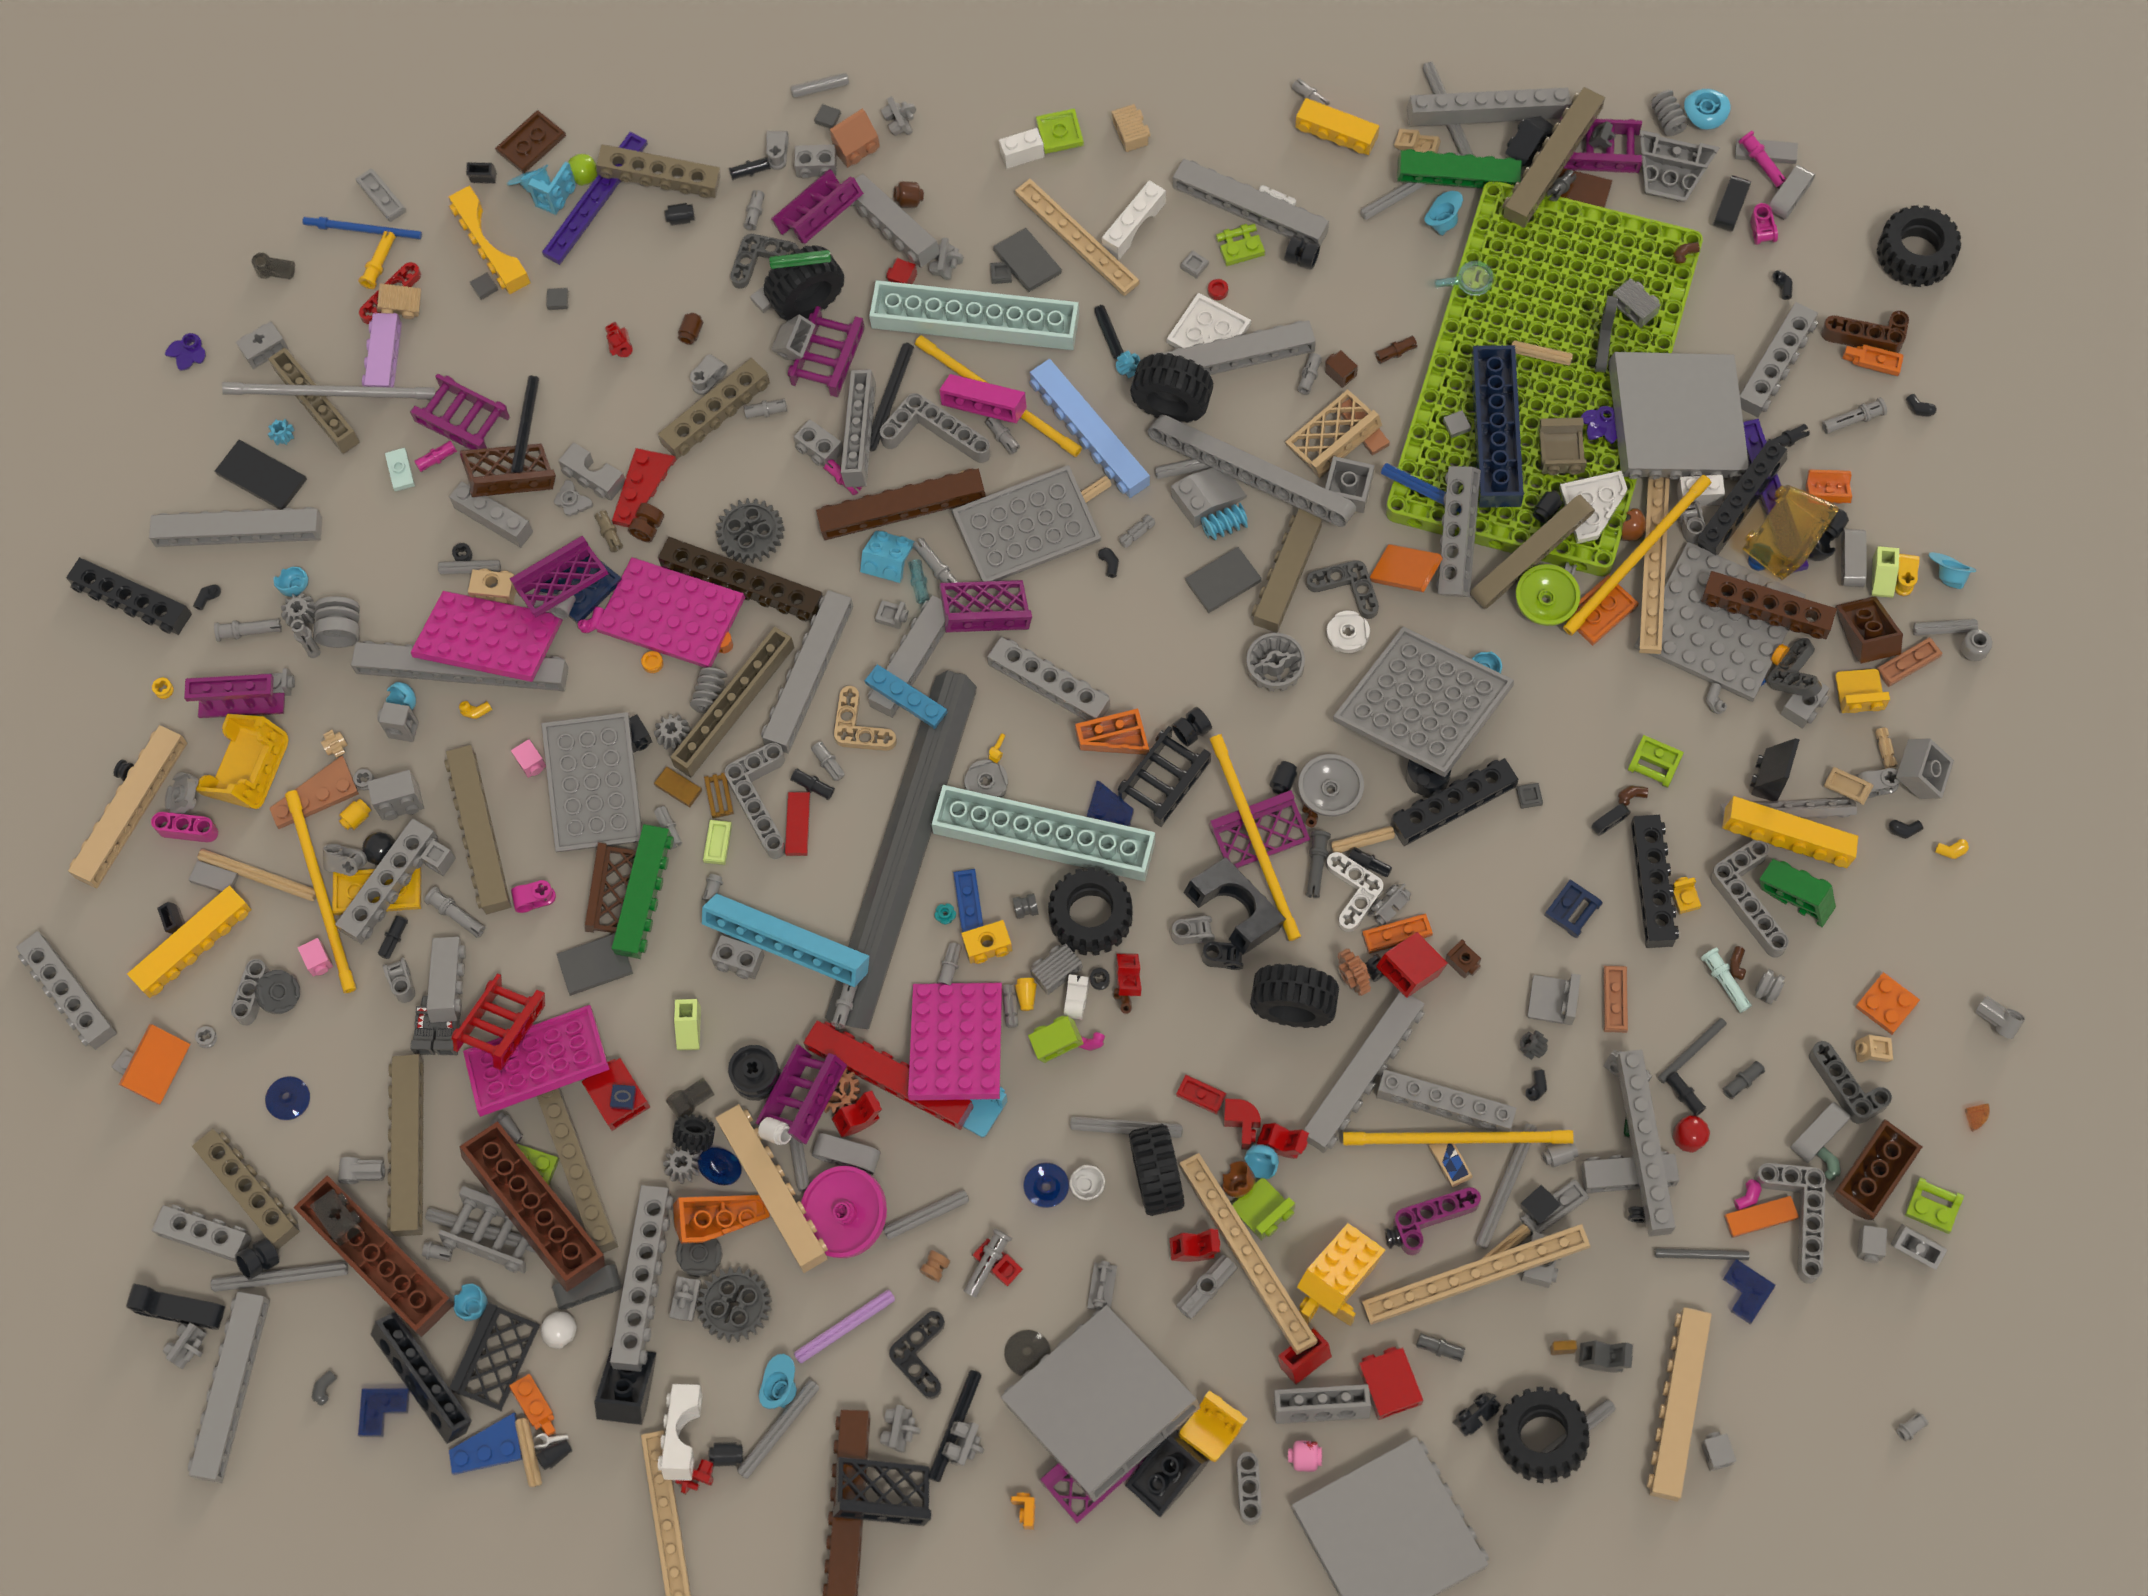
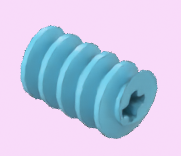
(1224, 521)

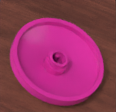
(845, 1210)

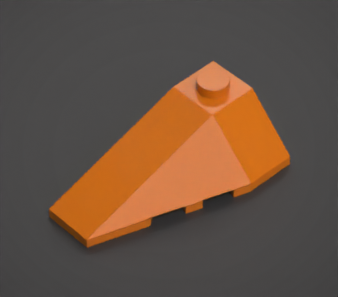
(711, 1217)

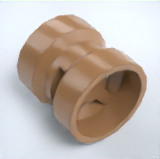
(935, 1265)

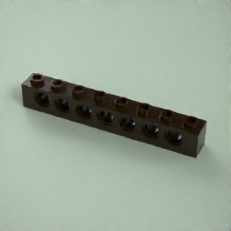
(676, 550)

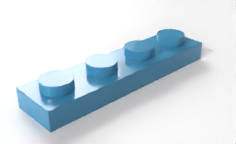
(906, 696)

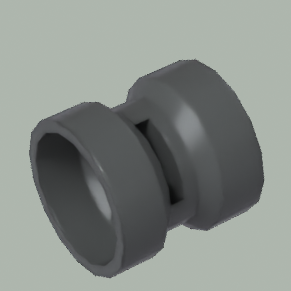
(1025, 906)

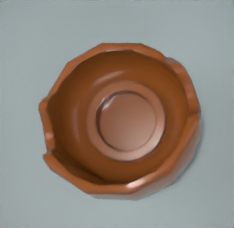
(1635, 527)
(1239, 1180)

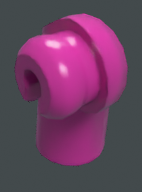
(590, 625)
(1094, 1043)
(1751, 1197)

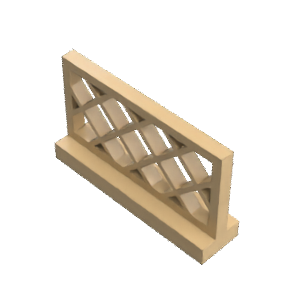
(1344, 442)

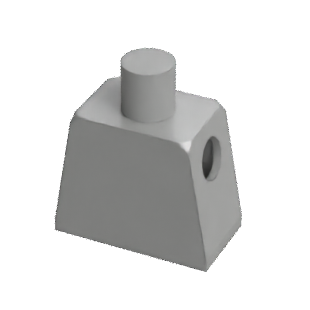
(793, 338)

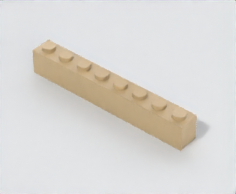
(127, 806)
(772, 1189)
(1680, 1404)

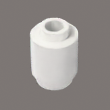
(774, 1131)

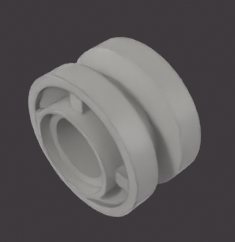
(1770, 986)

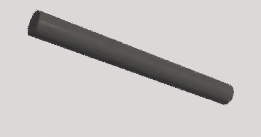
(1692, 1050)
(1701, 1254)

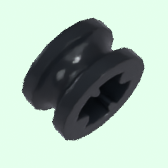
(461, 547)
(121, 769)
(1098, 972)
(1637, 1214)
(1392, 1237)

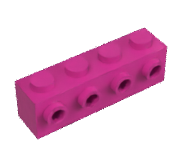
(983, 398)

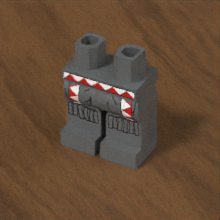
(432, 1036)

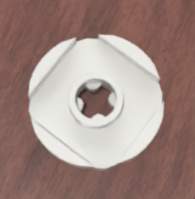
(1344, 643)

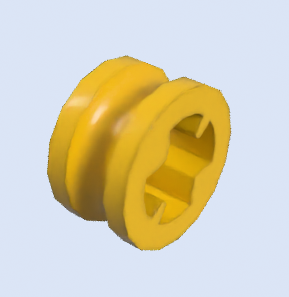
(159, 683)

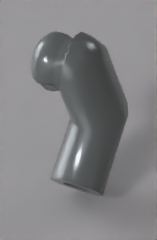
(320, 1386)

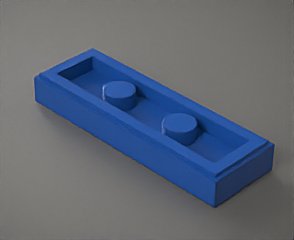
(968, 899)

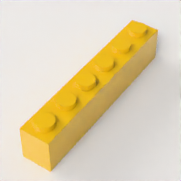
(1790, 832)
(189, 942)

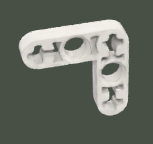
(1362, 891)

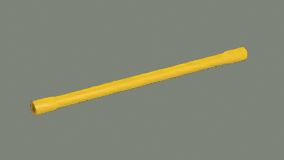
(1064, 442)
(1579, 618)
(1222, 754)
(345, 974)
(1553, 1137)

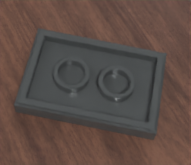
(1027, 259)
(1223, 579)
(592, 965)

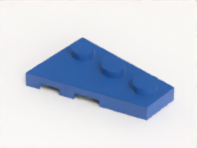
(488, 1448)

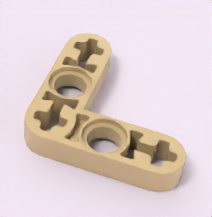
(851, 728)

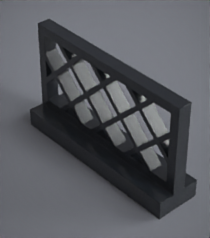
(476, 1347)
(885, 1511)

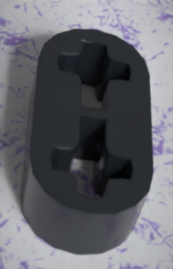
(1610, 819)

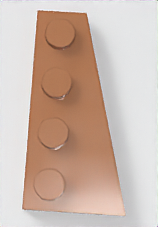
(318, 793)

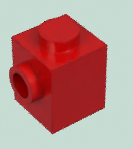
(902, 272)

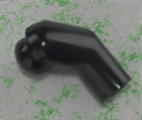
(1920, 408)
(1112, 561)
(207, 593)
(1538, 1088)

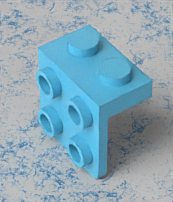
(886, 556)
(985, 1114)

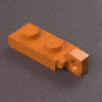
(1874, 359)
(533, 1404)

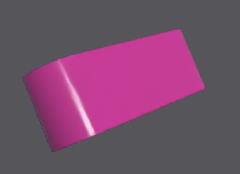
(177, 821)

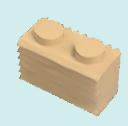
(1130, 127)
(399, 300)

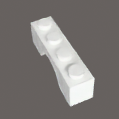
(1145, 204)
(684, 1406)

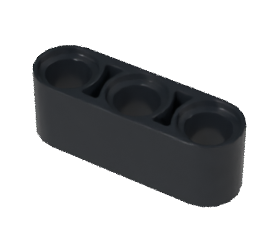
(1732, 203)

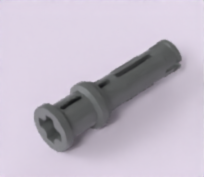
(1318, 853)

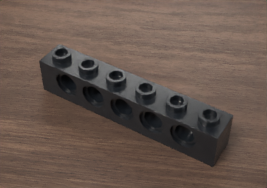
(1743, 497)
(85, 572)
(1410, 832)
(1655, 935)
(421, 1377)

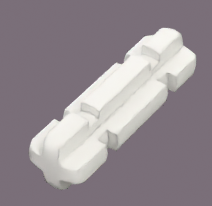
(1278, 195)

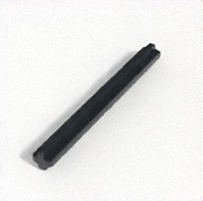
(890, 393)
(525, 424)

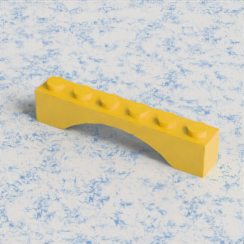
(507, 268)

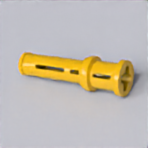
(374, 267)

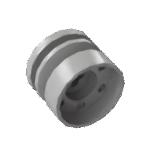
(336, 622)

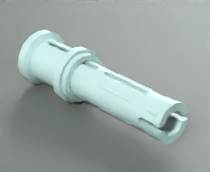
(1721, 972)

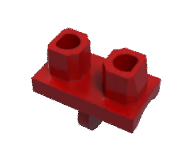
(618, 340)
(702, 1474)

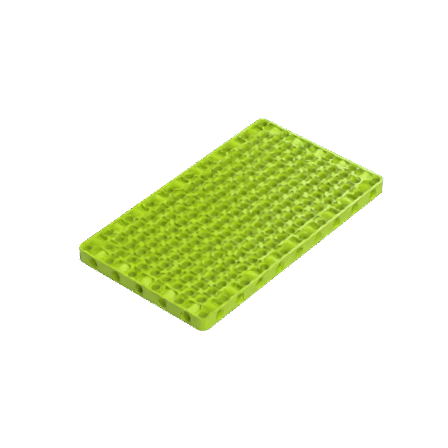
(1459, 315)

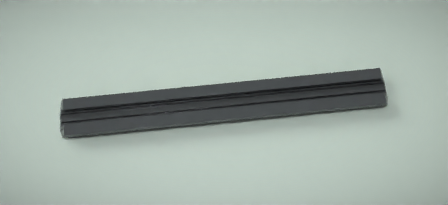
(905, 843)

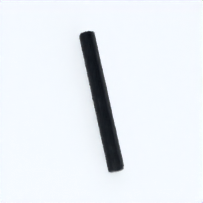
(958, 1416)

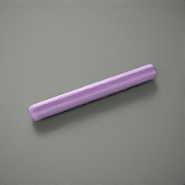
(844, 1326)

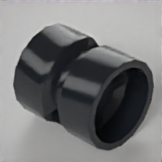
(1309, 254)
(1189, 728)
(253, 1261)

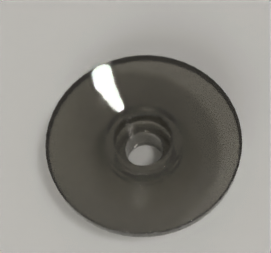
(1017, 1343)

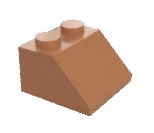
(854, 138)

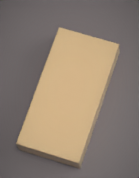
(1848, 785)

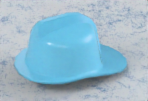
(524, 179)
(1444, 211)
(1951, 571)
(778, 1384)

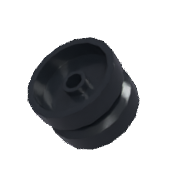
(742, 1068)

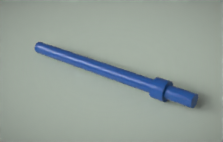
(325, 223)

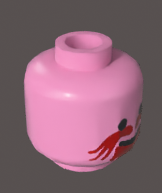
(1305, 1456)

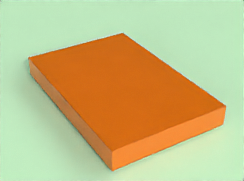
(1406, 568)
(1607, 614)
(154, 1064)

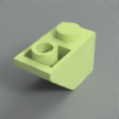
(1884, 571)
(687, 1024)

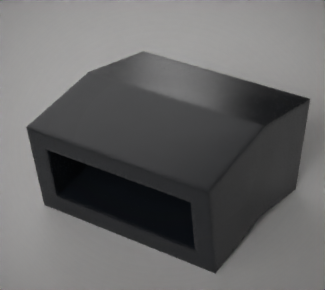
(481, 172)
(171, 917)
(1539, 1205)

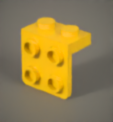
(1861, 691)
(1310, 1306)
(1212, 1427)

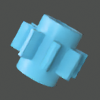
(1127, 363)
(281, 432)

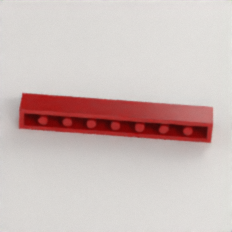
(881, 1071)

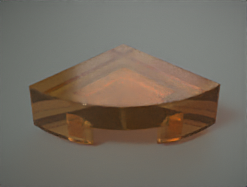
(1977, 1116)

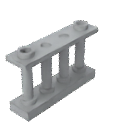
(473, 1199)

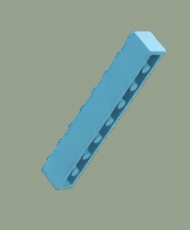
(785, 940)

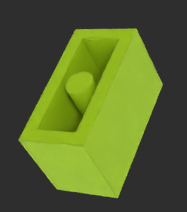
(1055, 1038)

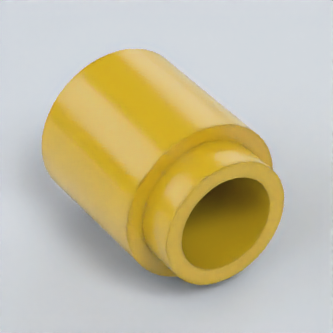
(354, 815)

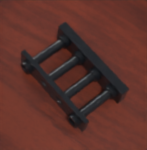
(1173, 794)

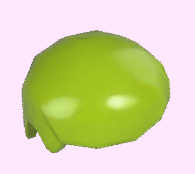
(583, 169)

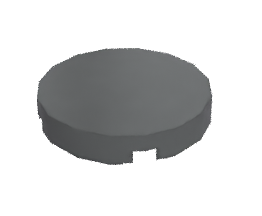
(277, 992)
(699, 1258)

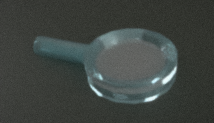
(1473, 278)

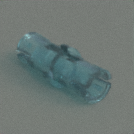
(918, 581)

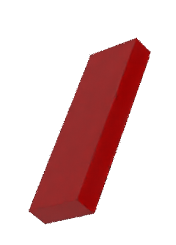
(797, 824)

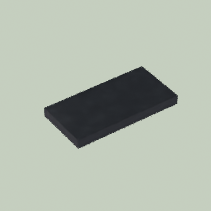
(260, 475)

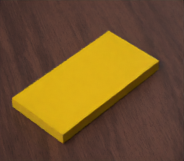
(347, 887)

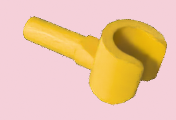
(994, 753)

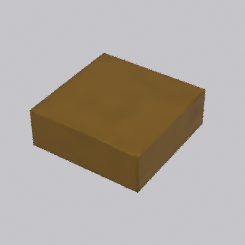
(1563, 1347)

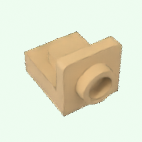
(1874, 1048)

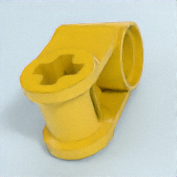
(1907, 574)

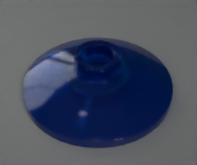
(292, 1106)
(719, 1166)
(1046, 1174)

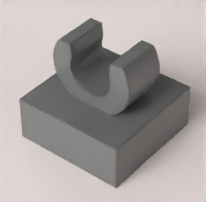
(1601, 135)

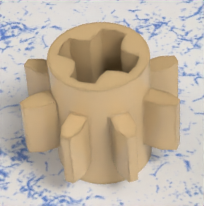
(334, 743)

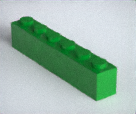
(1456, 169)
(642, 892)

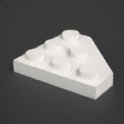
(1206, 322)
(1603, 494)

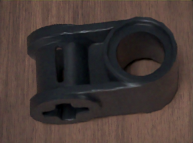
(1225, 956)

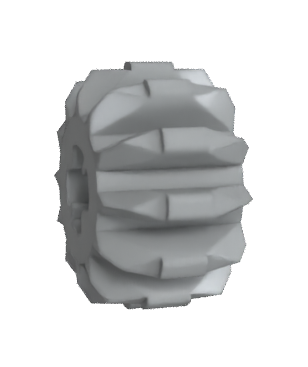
(291, 610)
(669, 725)
(681, 1172)

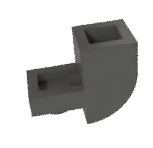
(1605, 1357)

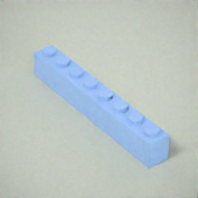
(1089, 428)

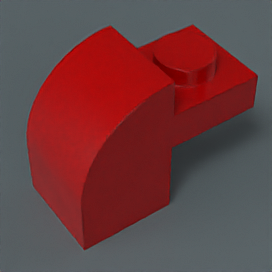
(1245, 1115)
(857, 1116)
(1283, 1141)
(1195, 1247)

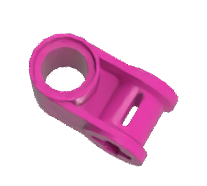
(1763, 228)
(531, 896)

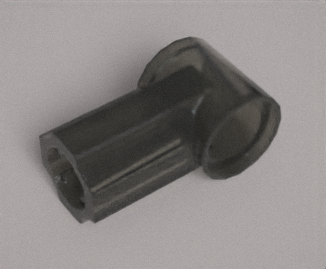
(272, 267)
(685, 1101)

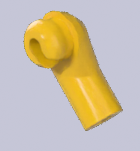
(474, 712)
(1953, 851)

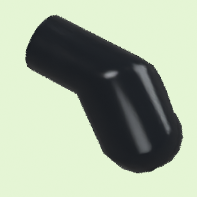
(1784, 283)
(1904, 830)

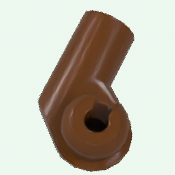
(1735, 962)

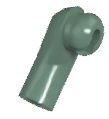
(1832, 1164)

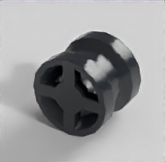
(1371, 964)

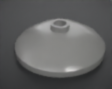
(1335, 773)

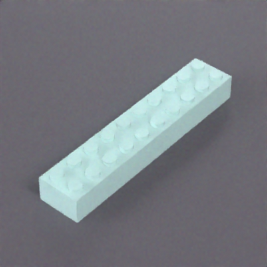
(974, 315)
(1043, 832)

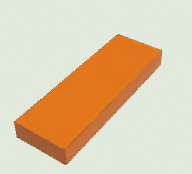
(1396, 932)
(1761, 1216)

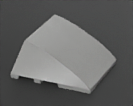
(1672, 165)

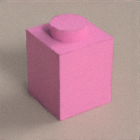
(528, 758)
(315, 957)

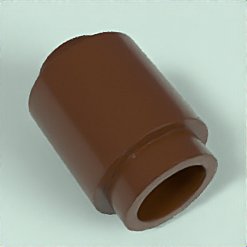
(690, 328)

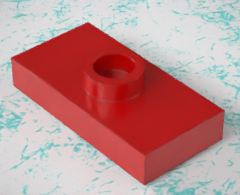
(1201, 1094)

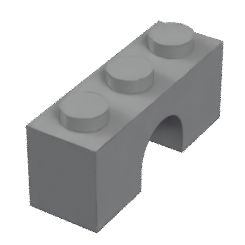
(604, 482)

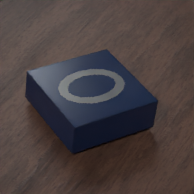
(623, 1097)

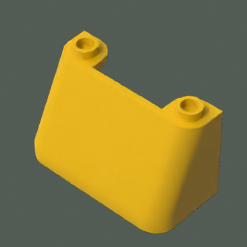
(248, 761)

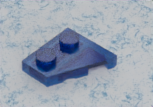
(1109, 807)

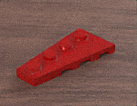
(641, 482)

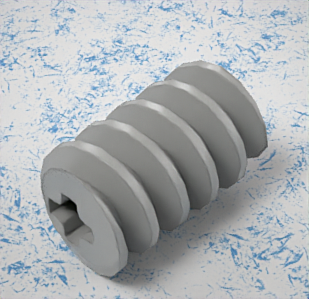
(1668, 113)
(706, 688)

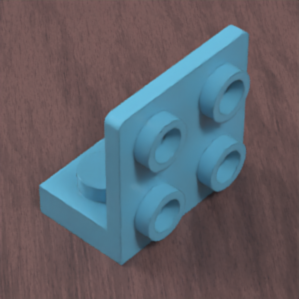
(553, 196)

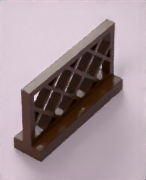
(508, 482)
(598, 886)

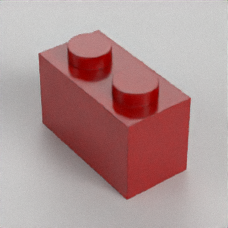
(1301, 1365)

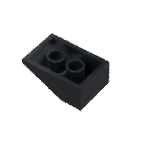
(1774, 770)
(624, 1393)
(1166, 1473)

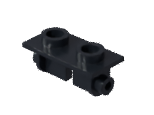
(1469, 1417)

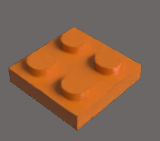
(1887, 1003)

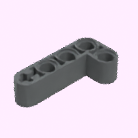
(1846, 1080)

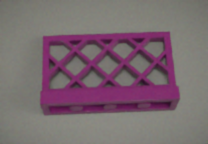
(552, 566)
(986, 619)
(1260, 810)
(1057, 1474)

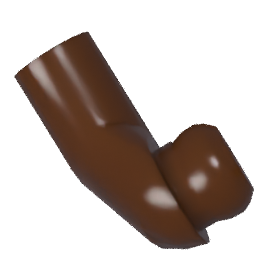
(1685, 249)
(1630, 792)
(1312, 817)
(1126, 1004)

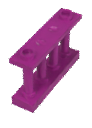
(1610, 161)
(817, 206)
(840, 365)
(459, 433)
(234, 695)
(816, 1099)

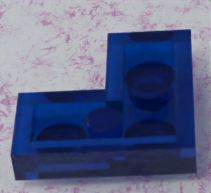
(1754, 1290)
(376, 1404)

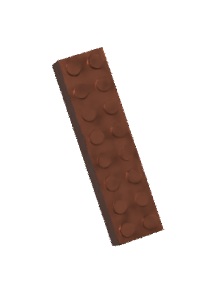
(532, 1206)
(382, 1265)

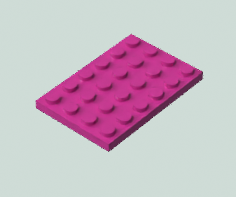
(670, 613)
(486, 636)
(955, 1041)
(545, 1060)

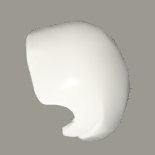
(1087, 1182)
(558, 1329)

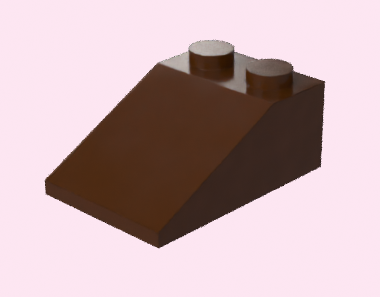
(1869, 630)

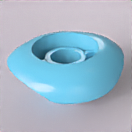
(1707, 108)

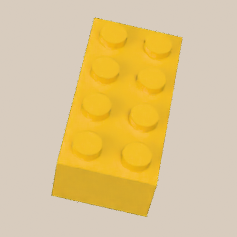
(1341, 1268)

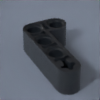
(174, 1308)

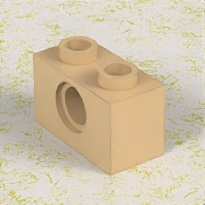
(484, 578)

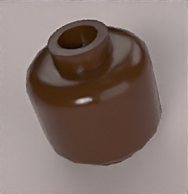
(908, 194)

